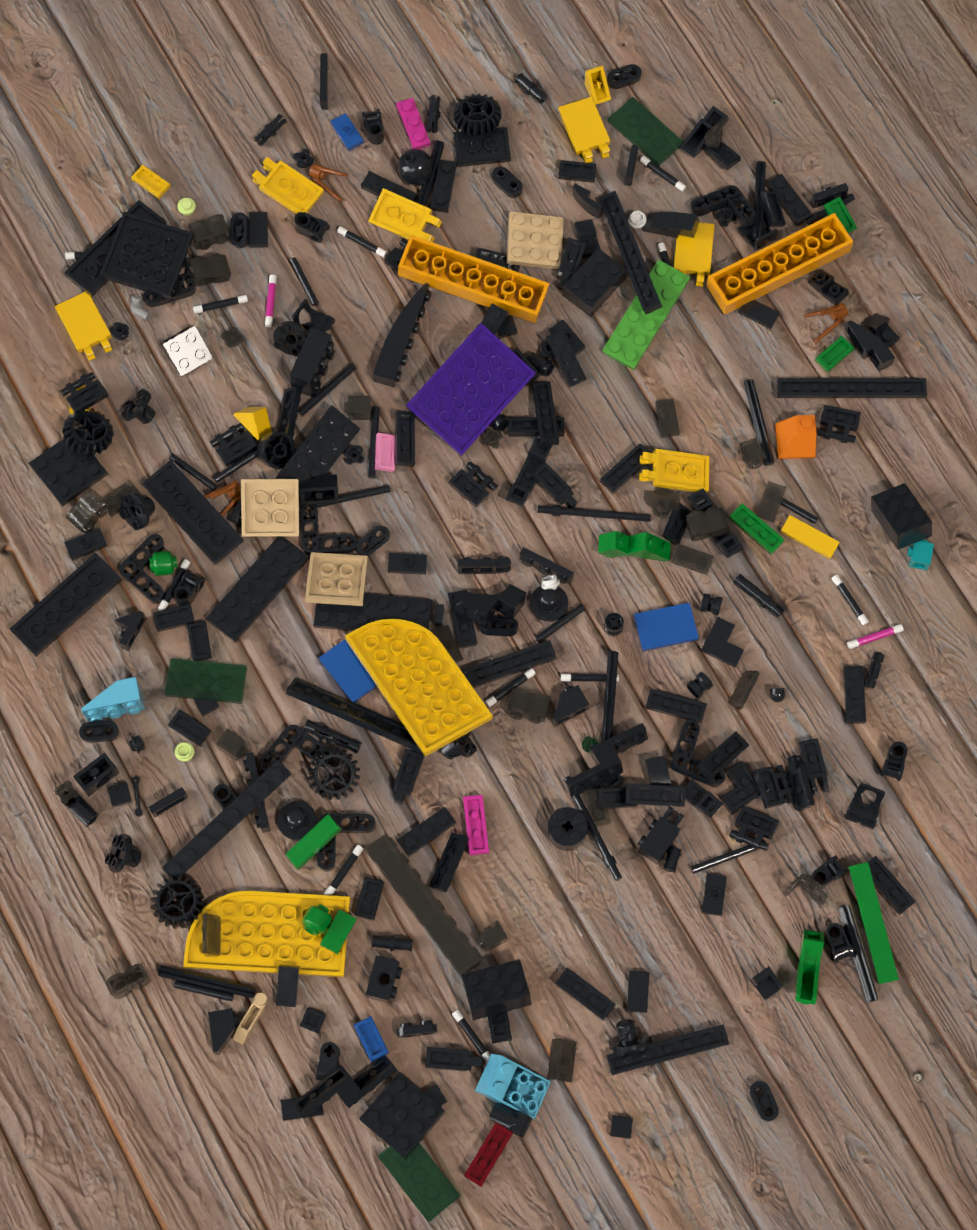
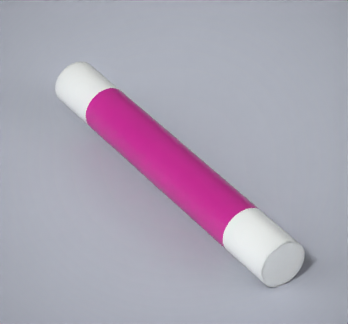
(270, 301)
(875, 636)

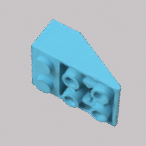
(118, 699)
(512, 1085)

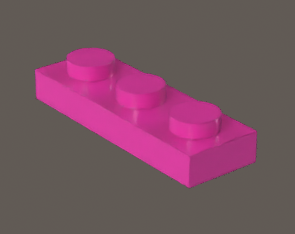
(413, 124)
(476, 825)

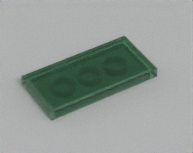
(645, 131)
(206, 681)
(421, 1180)

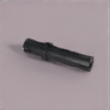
(765, 600)
(332, 736)

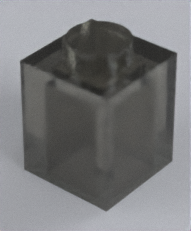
(358, 407)
(232, 745)

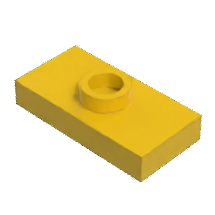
(151, 181)

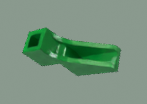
(638, 545)
(808, 968)

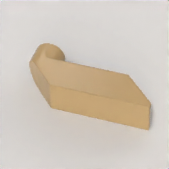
(251, 1018)

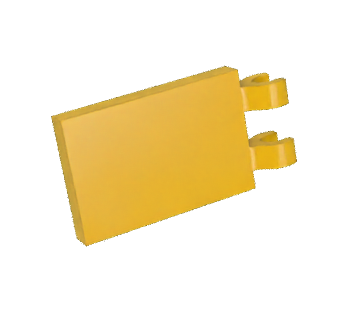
(585, 128)
(288, 186)
(402, 216)
(695, 253)
(84, 324)
(676, 470)

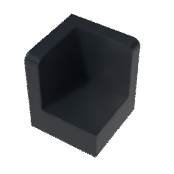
(766, 983)

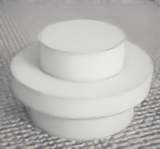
(637, 219)
(550, 582)

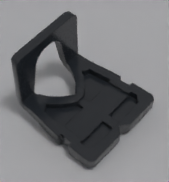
(746, 231)
(319, 319)
(864, 814)

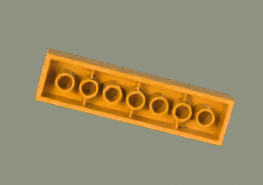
(779, 263)
(472, 278)

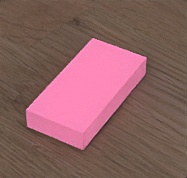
(385, 452)

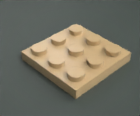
(534, 240)
(270, 507)
(336, 579)

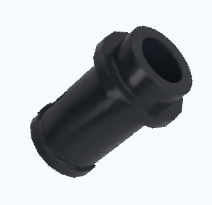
(672, 859)

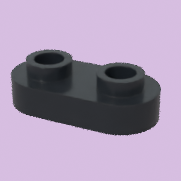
(623, 76)
(505, 181)
(239, 232)
(371, 540)
(500, 627)
(99, 731)
(425, 1028)
(765, 1101)

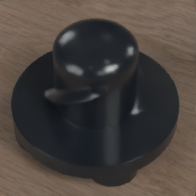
(290, 337)
(139, 408)
(136, 510)
(549, 603)
(461, 746)
(296, 820)
(122, 854)
(628, 1038)

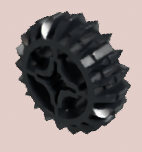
(477, 109)
(91, 428)
(345, 761)
(169, 906)

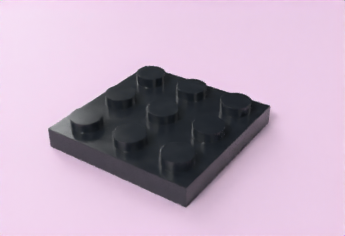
(67, 472)
(402, 1115)

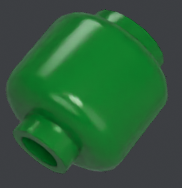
(163, 563)
(316, 920)

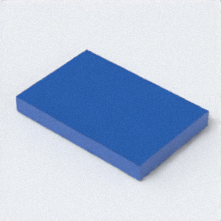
(666, 627)
(348, 671)

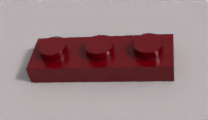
(488, 1154)

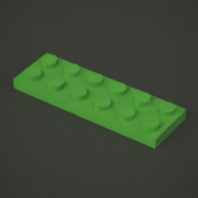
(636, 328)

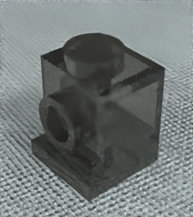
(752, 453)
(492, 937)

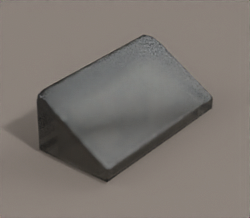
(448, 641)
(743, 689)
(211, 935)
(561, 1060)

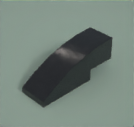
(695, 140)
(672, 224)
(869, 345)

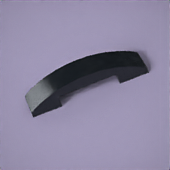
(525, 483)
(727, 543)

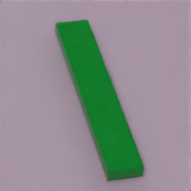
(873, 923)

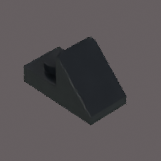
(879, 327)
(132, 624)

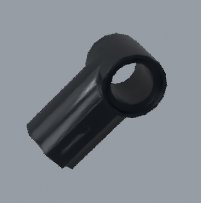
(82, 811)
(515, 1121)

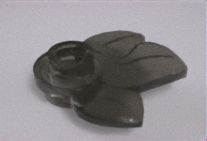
(661, 498)

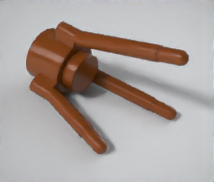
(320, 172)
(836, 312)
(232, 490)

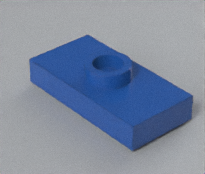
(347, 132)
(371, 1039)

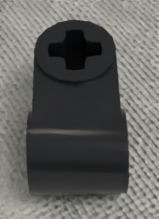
(374, 124)
(314, 227)
(189, 585)
(894, 765)
(226, 801)
(830, 871)
(838, 944)
(327, 1064)

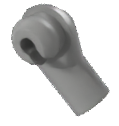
(137, 309)

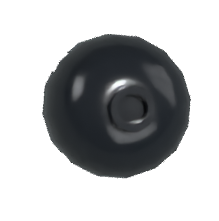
(415, 167)
(276, 449)

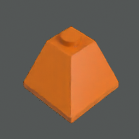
(796, 437)

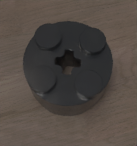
(556, 828)

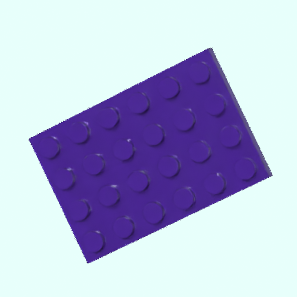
(470, 389)

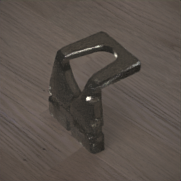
(811, 887)

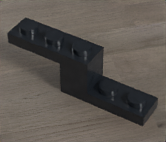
(606, 759)
(347, 1089)

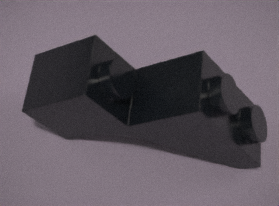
(482, 606)

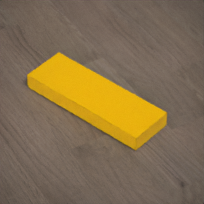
(809, 537)

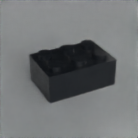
(594, 282)
(312, 362)
(901, 516)
(496, 989)

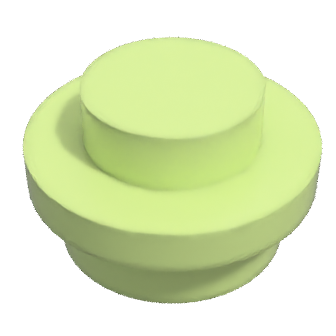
(186, 206)
(184, 751)

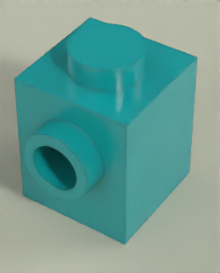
(920, 554)

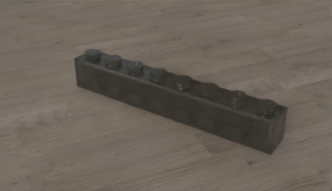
(423, 906)

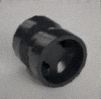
(715, 603)
(614, 620)
(699, 685)

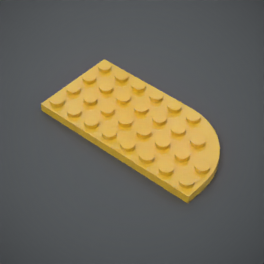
(419, 681)
(267, 931)

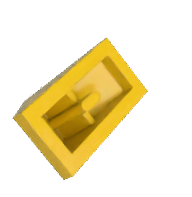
(597, 84)
(255, 421)

